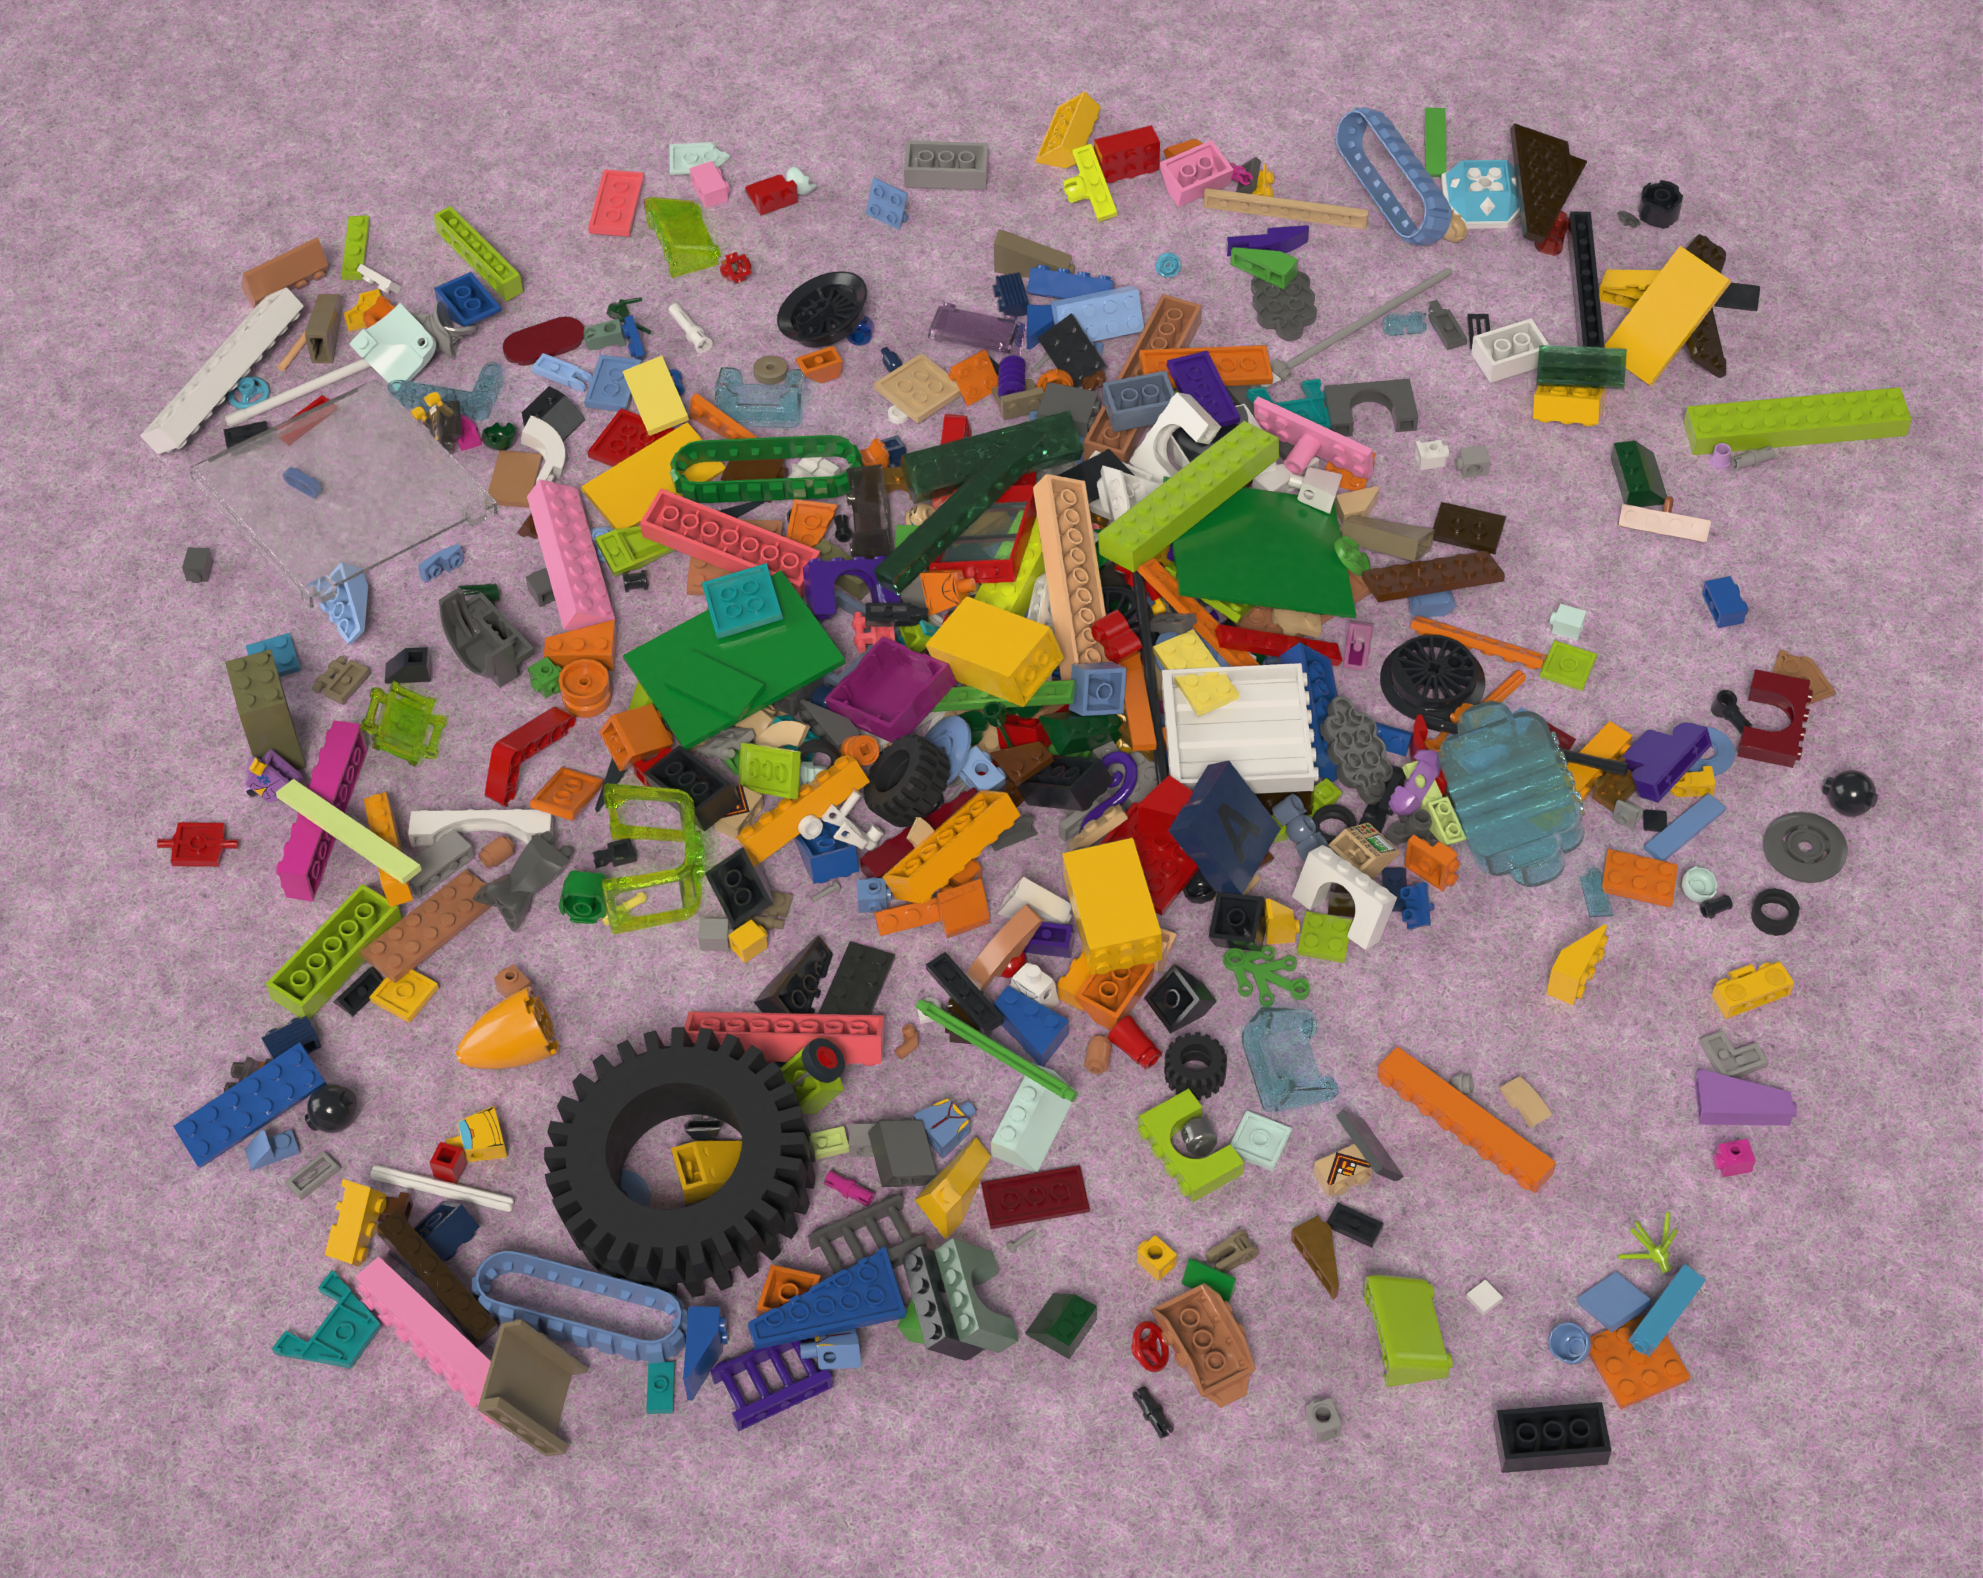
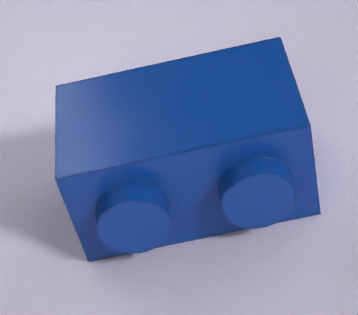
(1724, 602)

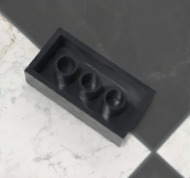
(1067, 784)
(710, 792)
(1552, 1437)

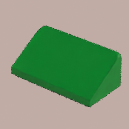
(1199, 1273)

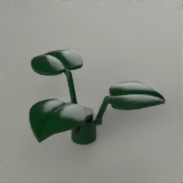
(996, 717)

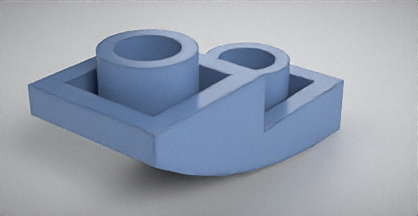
(445, 559)

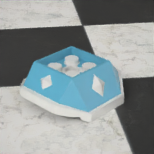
(1482, 193)

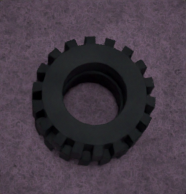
(1199, 1049)

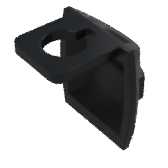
(702, 1128)

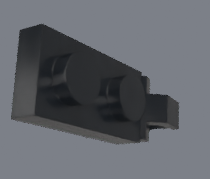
(894, 615)

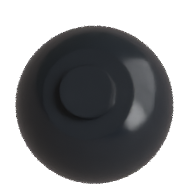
(1851, 793)
(331, 1108)

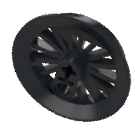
(820, 303)
(1405, 677)

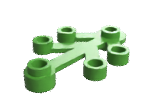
(1264, 973)

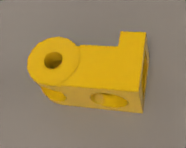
(1695, 784)

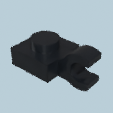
(617, 852)

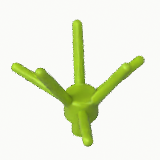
(1656, 1253)

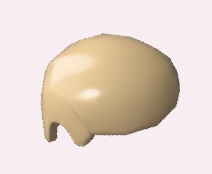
(1457, 230)

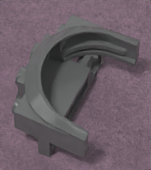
(490, 647)

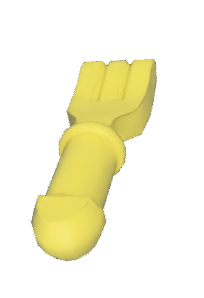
(628, 905)

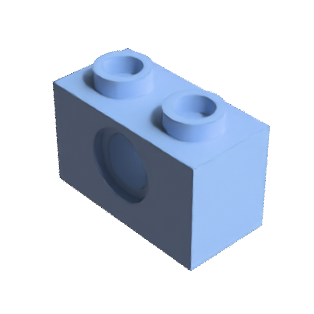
(981, 762)

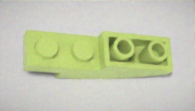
(1444, 820)

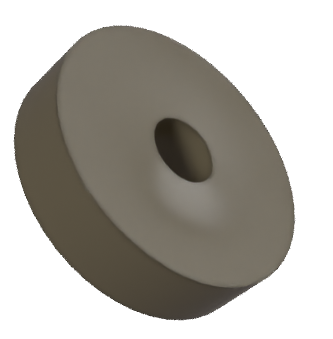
(770, 370)

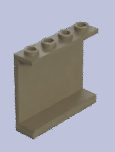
(529, 1386)

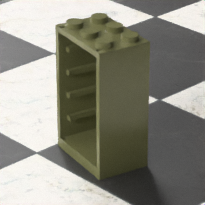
(264, 707)

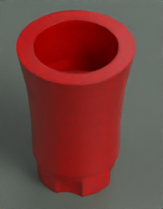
(1134, 1042)

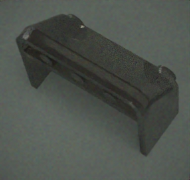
(870, 512)

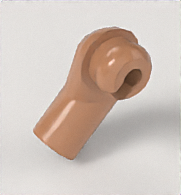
(910, 1040)

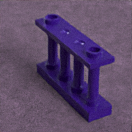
(769, 1403)

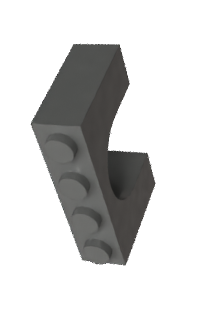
(1393, 394)

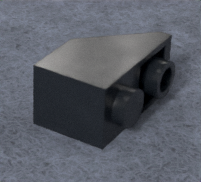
(409, 666)

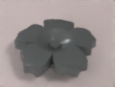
(1628, 218)

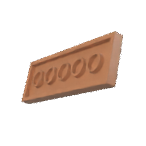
(426, 927)

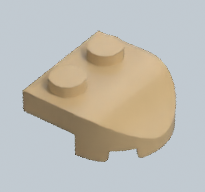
(1297, 622)

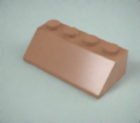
(287, 270)

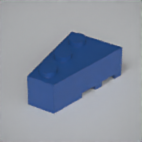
(1032, 1024)

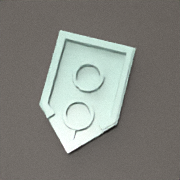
(693, 154)

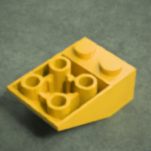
(1577, 966)
(704, 1167)

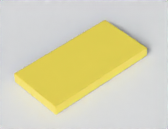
(655, 395)

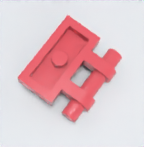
(862, 639)

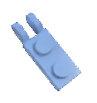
(561, 372)

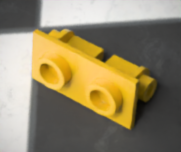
(1264, 183)

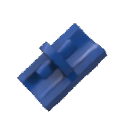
(1417, 905)

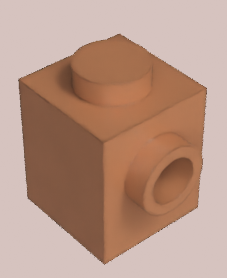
(511, 981)

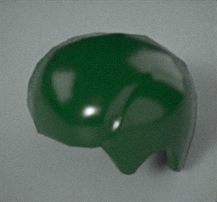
(499, 437)

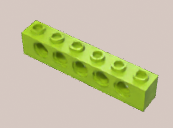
(478, 253)

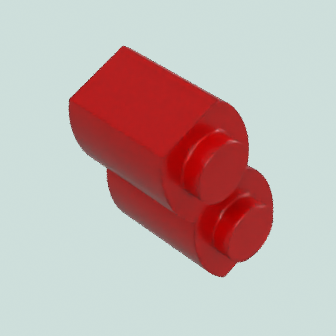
(1116, 637)

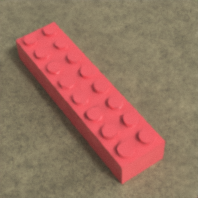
(723, 539)
(785, 1034)

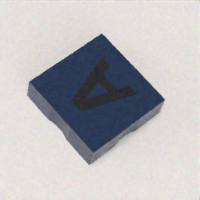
(1225, 829)

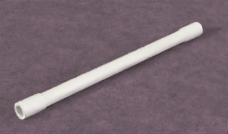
(244, 414)

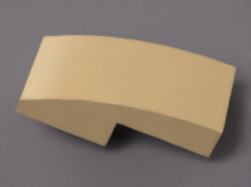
(1525, 1098)

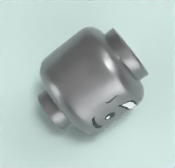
(1199, 1136)

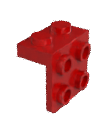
(772, 194)

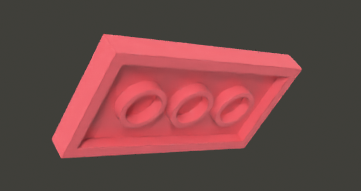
(616, 203)

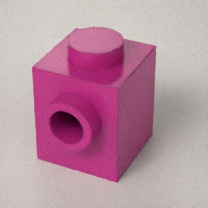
(1734, 1158)

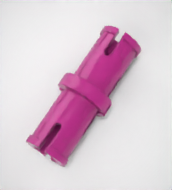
(1240, 174)
(849, 1188)

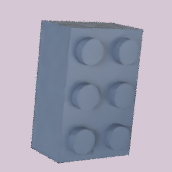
(1137, 400)

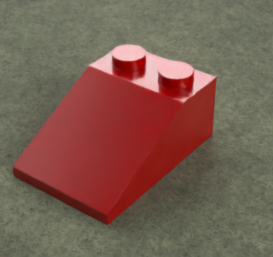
(1025, 731)

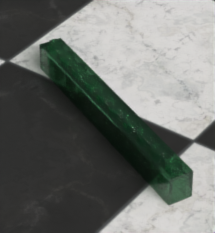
(961, 510)

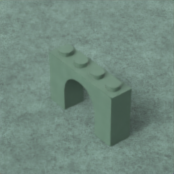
(975, 1324)

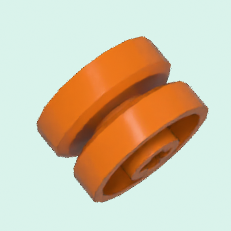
(585, 688)

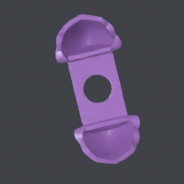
(1410, 797)

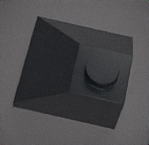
(1179, 999)

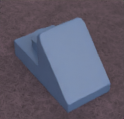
(269, 1150)

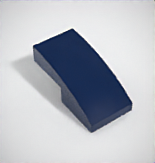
(895, 448)

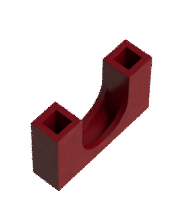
(1790, 696)

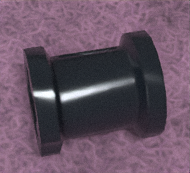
(635, 577)

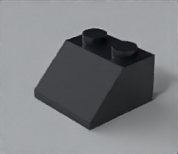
(555, 410)
(1238, 922)

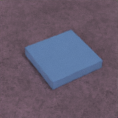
(1614, 1301)

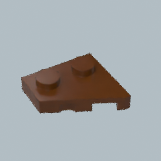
(1022, 761)

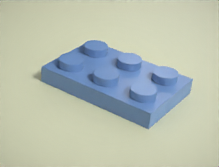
(608, 385)

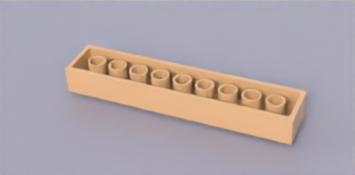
(1070, 569)

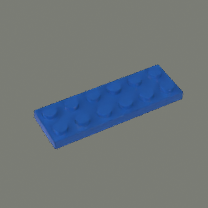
(249, 1105)

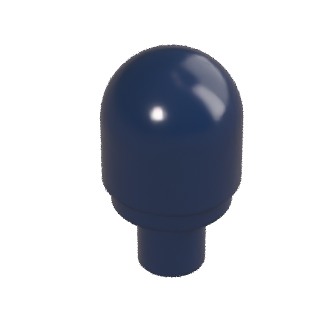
(890, 359)

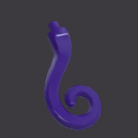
(1125, 790)

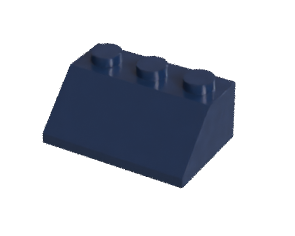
(444, 1231)

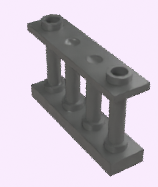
(887, 1207)

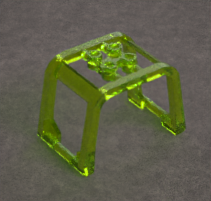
(687, 874)

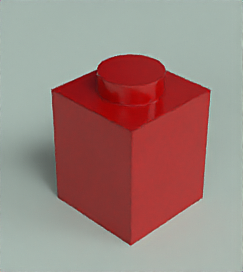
(448, 1162)

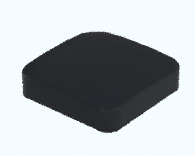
(1654, 820)

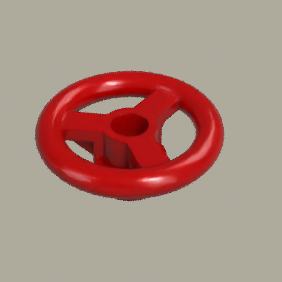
(1147, 1347)

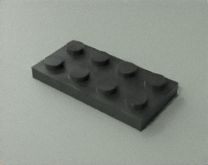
(858, 981)

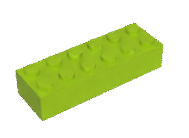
(332, 953)

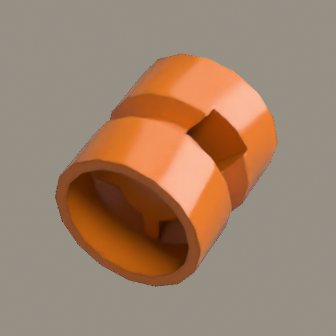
(862, 748)

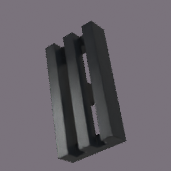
(1478, 325)

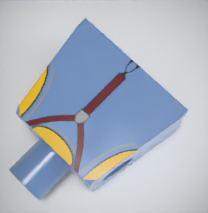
(946, 1124)
(834, 1350)

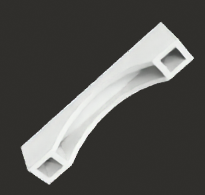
(428, 826)

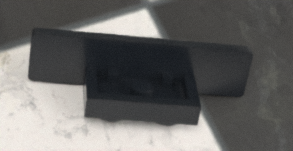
(1378, 814)

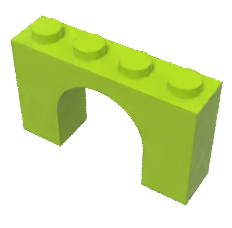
(1193, 1176)

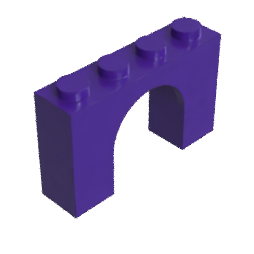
(821, 576)

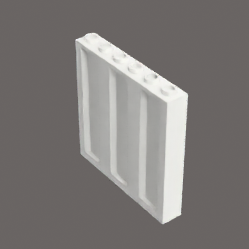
(1259, 733)

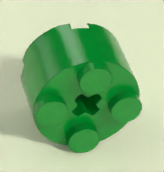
(583, 897)

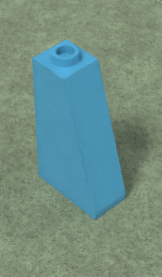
(1666, 1310)

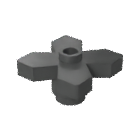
(1415, 823)

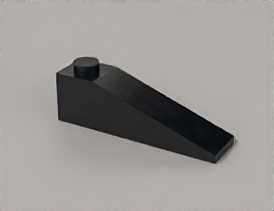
(798, 982)

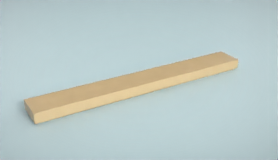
(1285, 208)

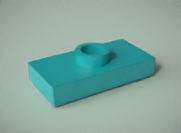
(660, 1388)

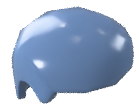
(1570, 1343)

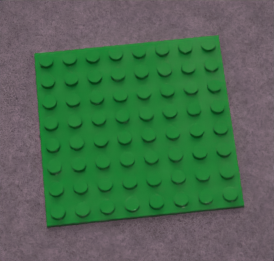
(1265, 554)

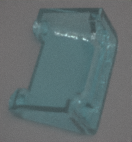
(761, 403)
(1283, 1060)

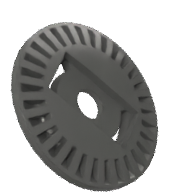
(1801, 865)

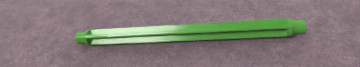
(997, 1050)

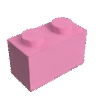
(709, 184)

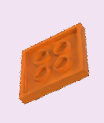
(1633, 1374)

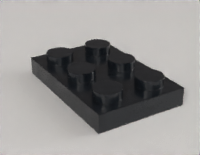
(1072, 350)

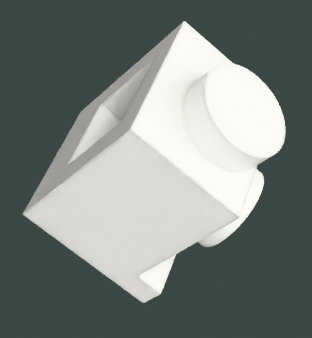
(1431, 454)

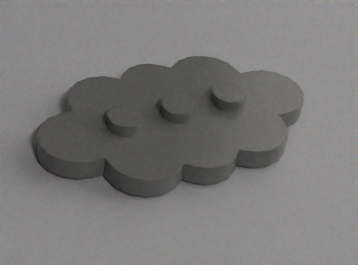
(1286, 308)
(1356, 750)

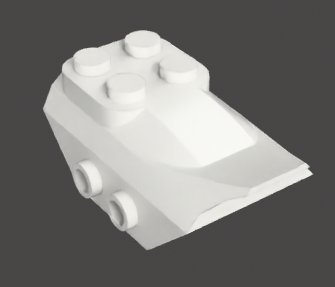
(1121, 491)

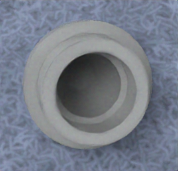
(1463, 1083)

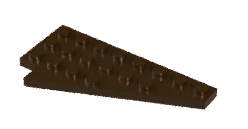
(1543, 178)

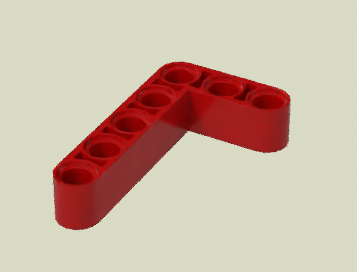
(954, 428)
(518, 747)

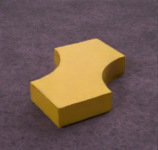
(354, 316)

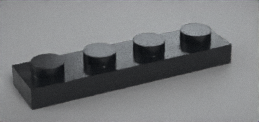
(964, 993)

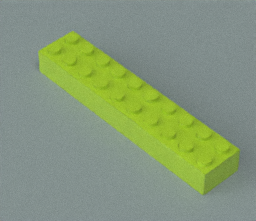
(1798, 420)
(1188, 496)

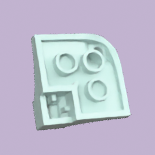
(395, 345)

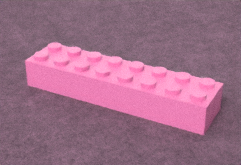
(569, 555)
(425, 1330)

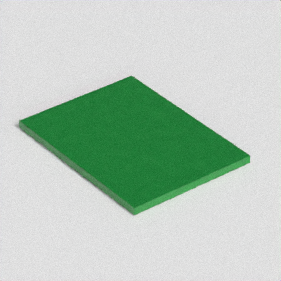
(778, 654)

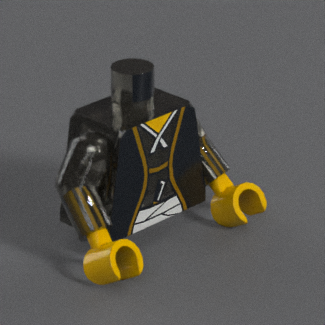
(441, 420)

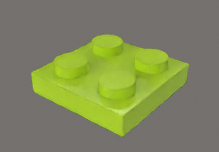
(1324, 937)

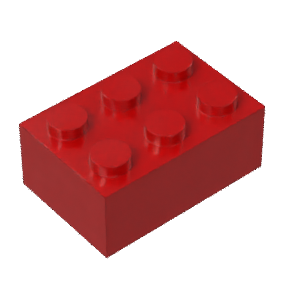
(1128, 154)

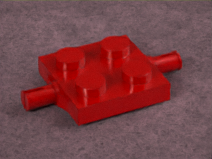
(198, 844)

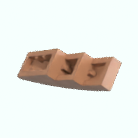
(1003, 947)

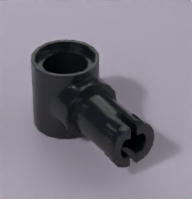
(1729, 712)

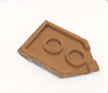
(1805, 669)

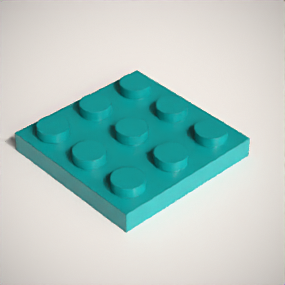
(742, 601)

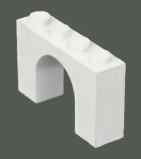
(1181, 412)
(1371, 900)

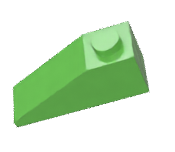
(1266, 264)

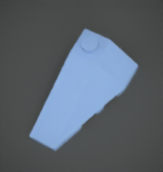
(349, 608)

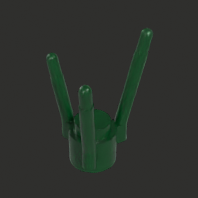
(620, 310)
(489, 590)

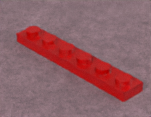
(1271, 643)

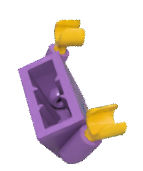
(269, 775)

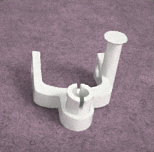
(856, 835)

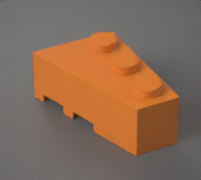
(590, 642)

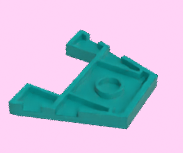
(1309, 408)
(340, 1336)

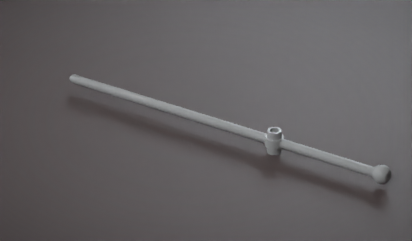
(1282, 369)

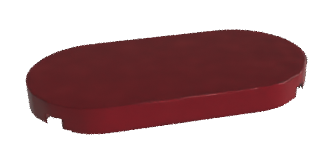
(549, 337)

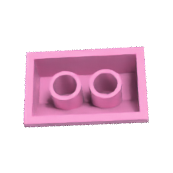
(1195, 170)

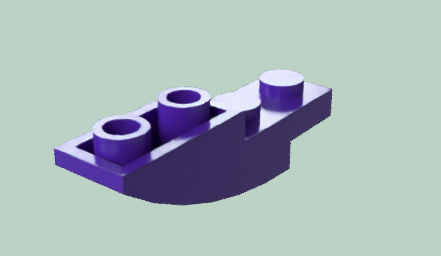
(1277, 239)

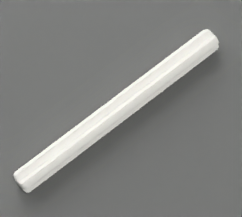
(442, 1188)

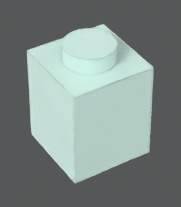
(1568, 621)

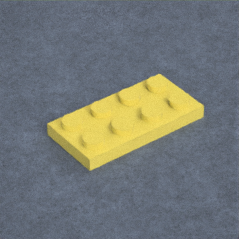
(1202, 692)

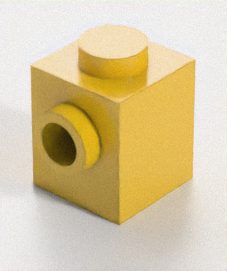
(748, 941)

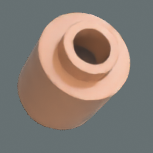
(496, 852)
(1098, 1055)

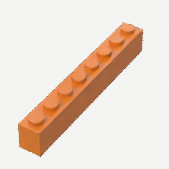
(1466, 1120)

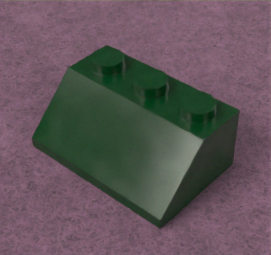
(1637, 474)
(1079, 733)

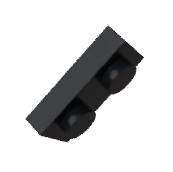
(241, 433)
(1355, 1225)

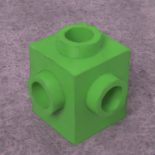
(544, 677)

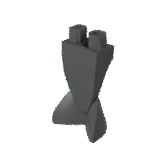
(532, 872)

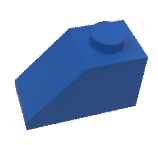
(1038, 322)

